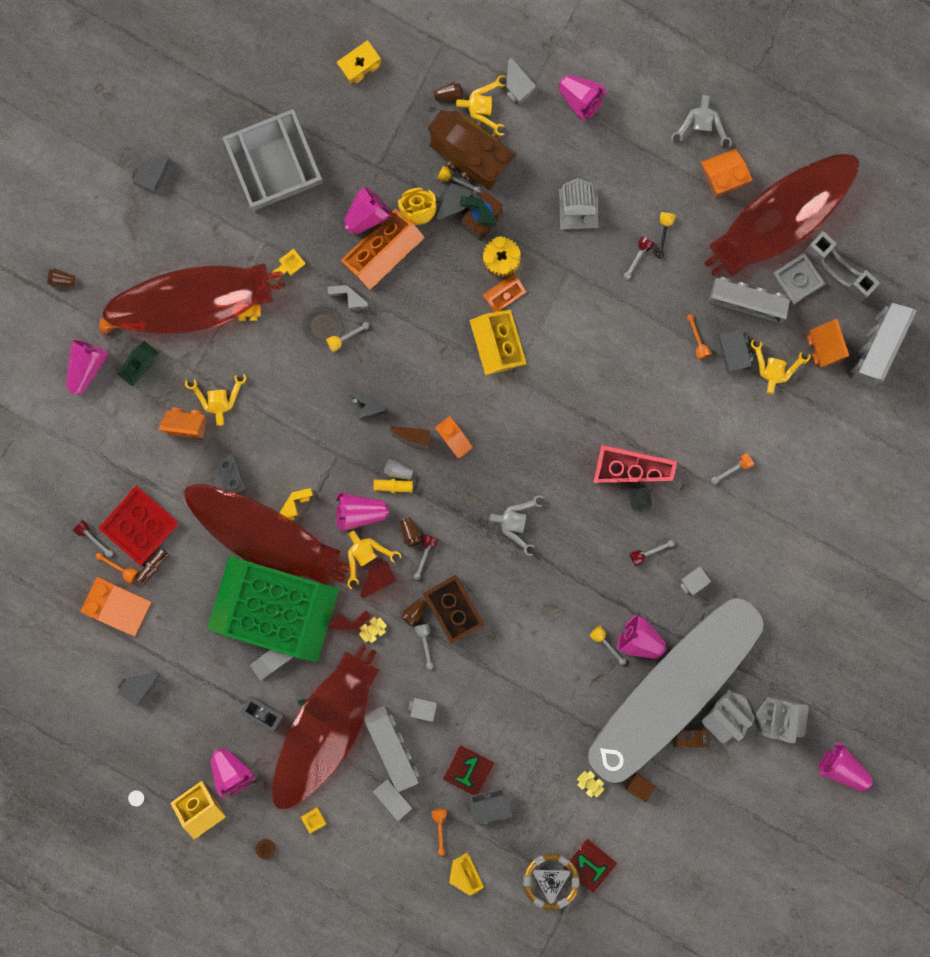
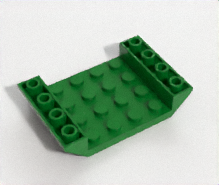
(273, 609)

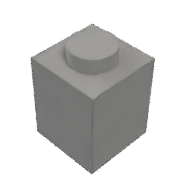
(694, 581)
(422, 709)

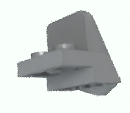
(578, 205)
(729, 717)
(782, 719)

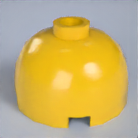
(417, 206)

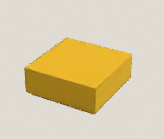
(313, 820)

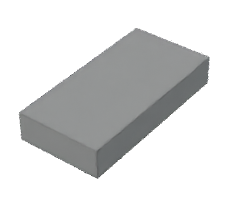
(392, 800)

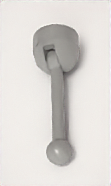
(423, 631)

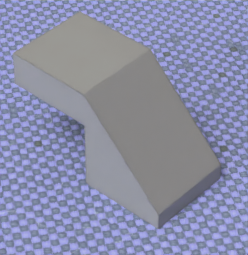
(354, 300)
(269, 663)

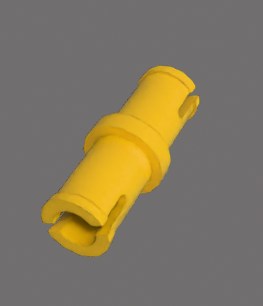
(393, 485)

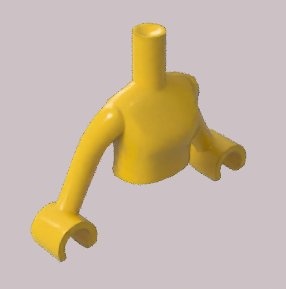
(482, 105)
(775, 368)
(217, 399)
(364, 553)

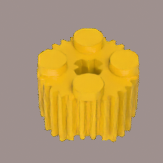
(498, 246)

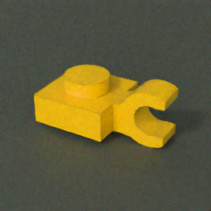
(290, 263)

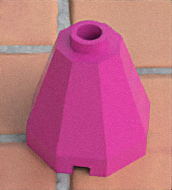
(582, 95)
(366, 212)
(641, 639)
(229, 773)

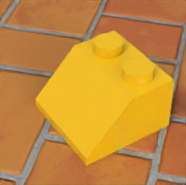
(197, 810)

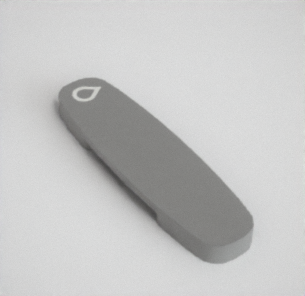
(675, 690)

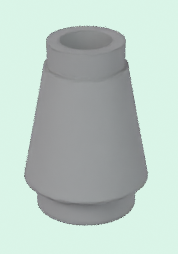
(397, 470)

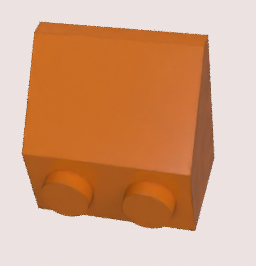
(726, 172)

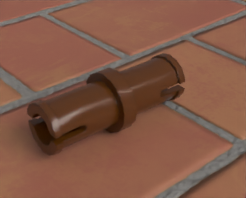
(152, 566)

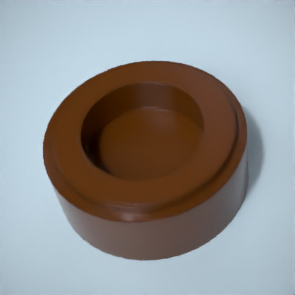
(265, 848)

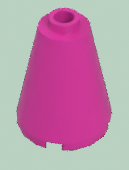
(83, 365)
(358, 511)
(844, 769)

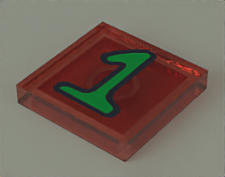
(468, 770)
(592, 865)

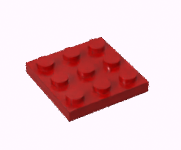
(138, 525)

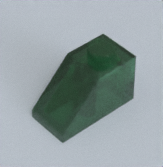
(138, 363)

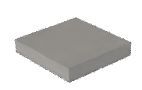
(798, 278)

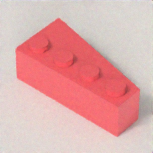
(631, 466)

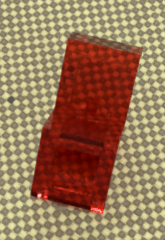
(343, 623)

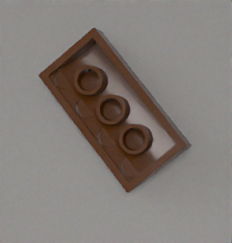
(413, 437)

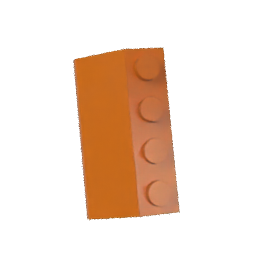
(382, 249)

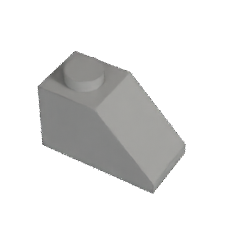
(518, 83)

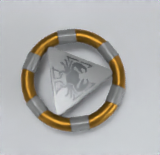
(551, 881)

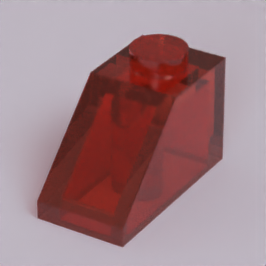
(377, 578)

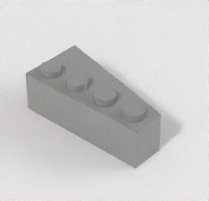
(391, 749)

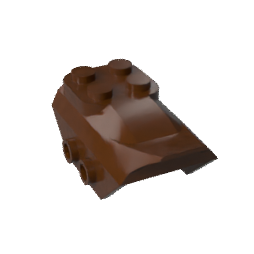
(469, 148)

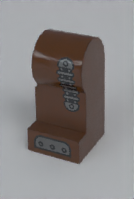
(692, 738)

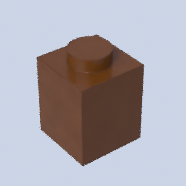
(639, 787)

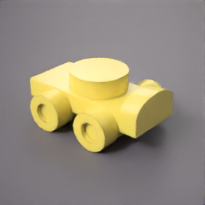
(368, 632)
(594, 787)

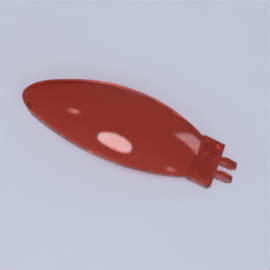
(785, 213)
(191, 299)
(263, 534)
(323, 730)

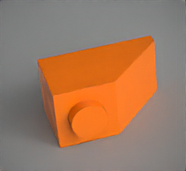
(453, 437)

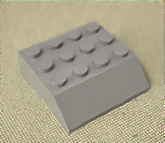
(272, 160)
(882, 344)

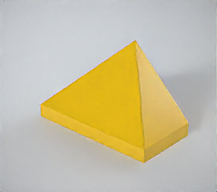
(465, 876)

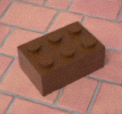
(453, 609)

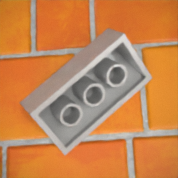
(748, 300)

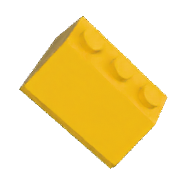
(498, 342)

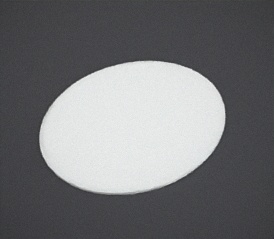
(136, 798)

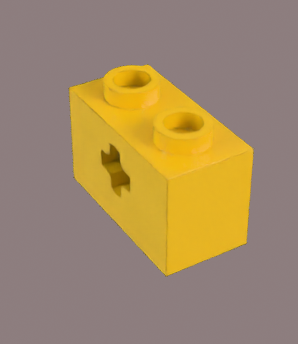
(363, 53)

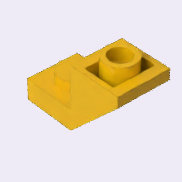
(289, 509)

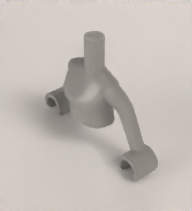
(703, 120)
(515, 522)

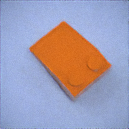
(827, 344)
(183, 424)
(115, 606)

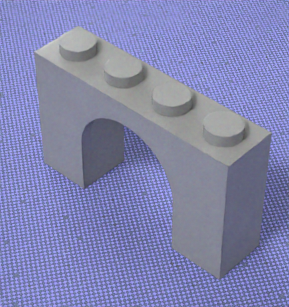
(856, 283)

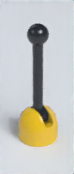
(666, 220)

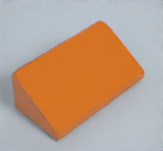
(504, 293)

